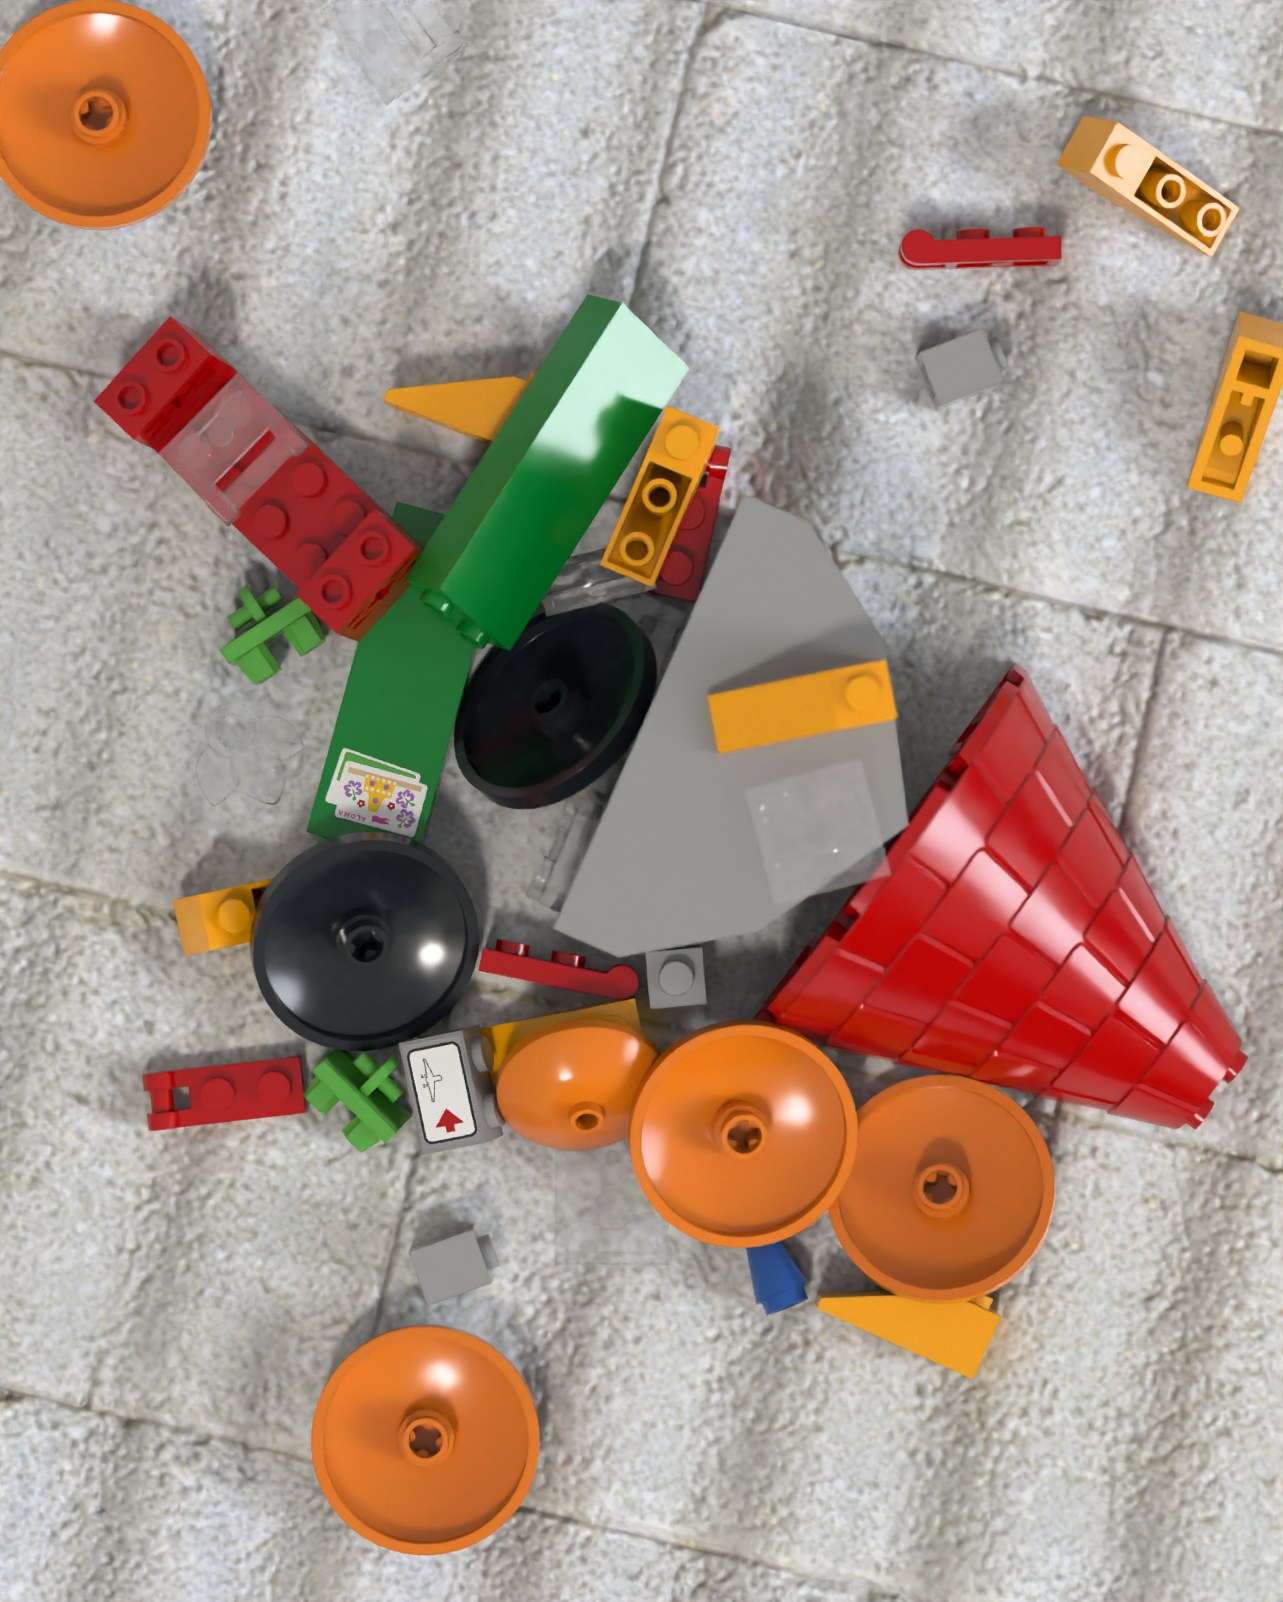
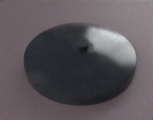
(555, 706)
(364, 941)

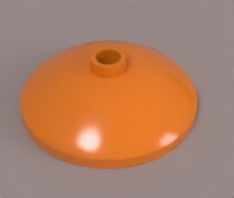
(574, 1083)

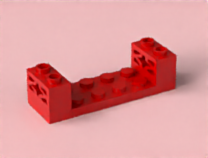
(304, 518)

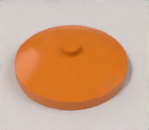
(100, 114)
(742, 1133)
(944, 1190)
(425, 1439)

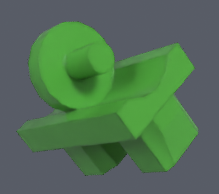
(250, 648)
(365, 1091)

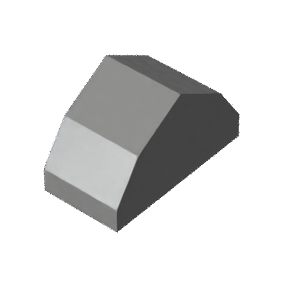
(677, 836)

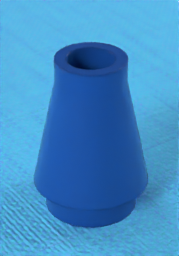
(775, 1278)

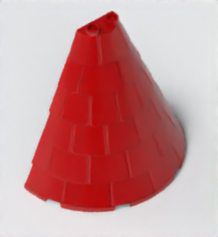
(1017, 942)

